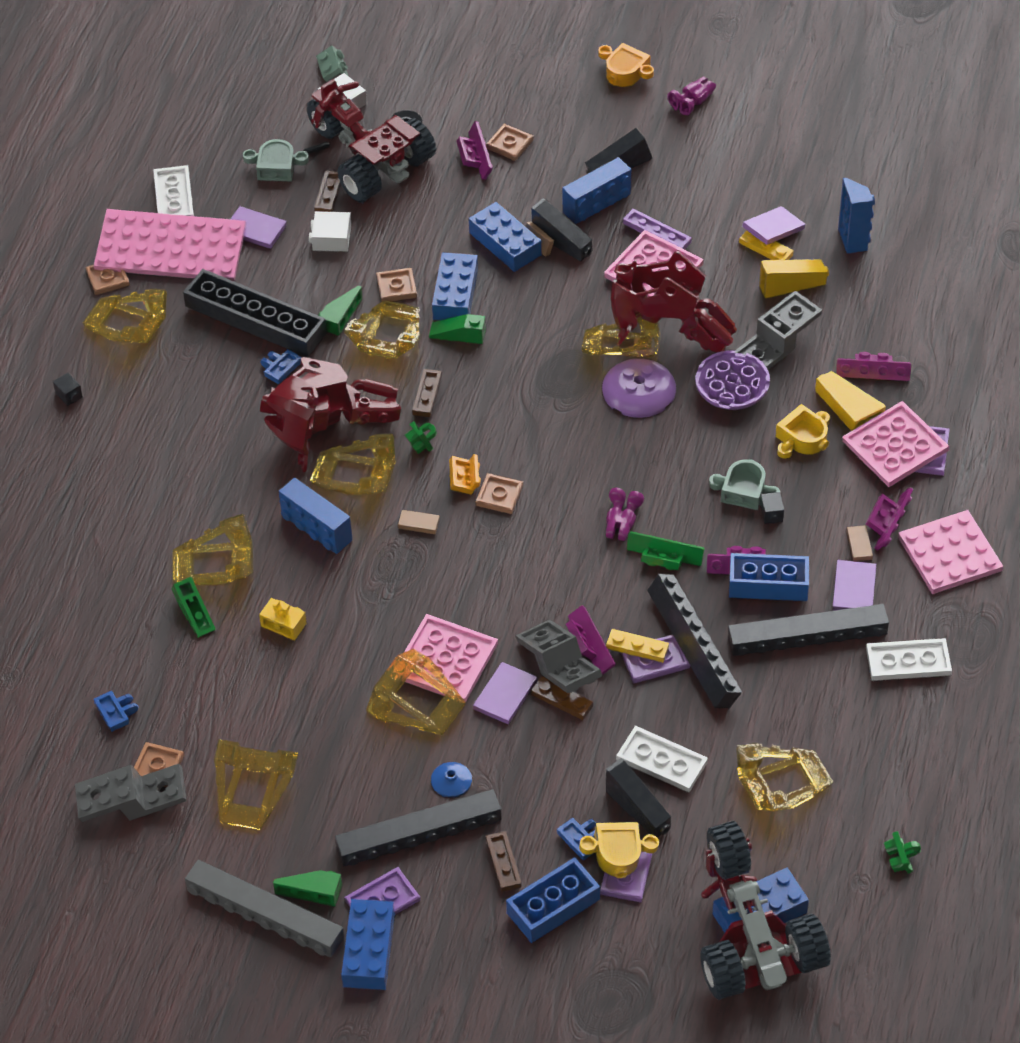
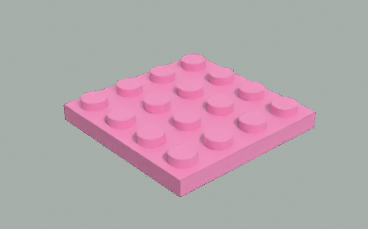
(648, 250)
(895, 443)
(950, 552)
(454, 650)

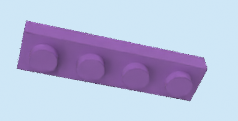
(641, 222)

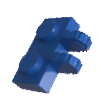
(281, 365)
(115, 710)
(572, 833)

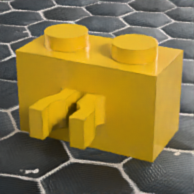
(283, 618)

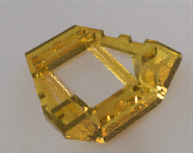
(154, 302)
(364, 341)
(645, 343)
(384, 462)
(242, 553)
(394, 677)
(255, 760)
(749, 760)

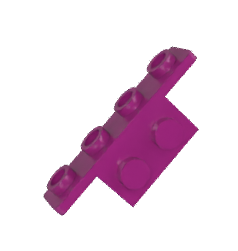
(474, 151)
(873, 367)
(885, 516)
(721, 563)
(589, 639)

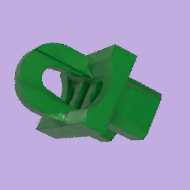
(418, 439)
(905, 851)

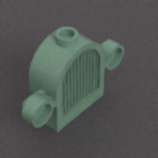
(275, 160)
(742, 484)

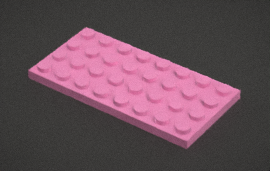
(169, 244)

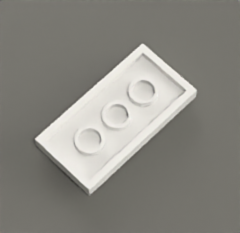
(173, 191)
(908, 659)
(662, 759)

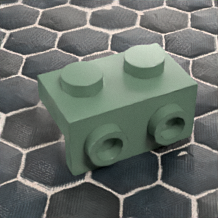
(331, 63)

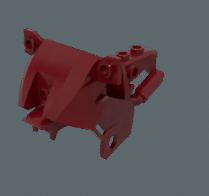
(674, 298)
(305, 413)

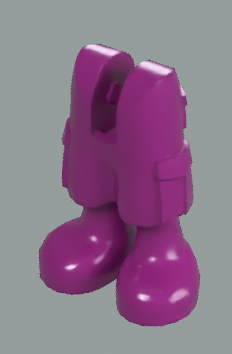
(692, 95)
(622, 519)

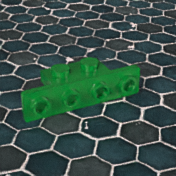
(664, 551)

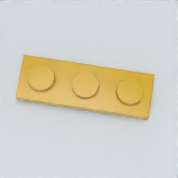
(773, 251)
(637, 645)

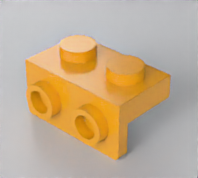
(464, 474)

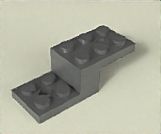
(779, 329)
(559, 656)
(130, 792)

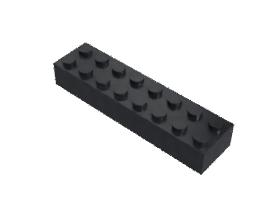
(255, 312)

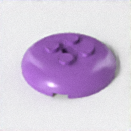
(729, 381)
(639, 387)

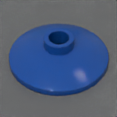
(451, 786)

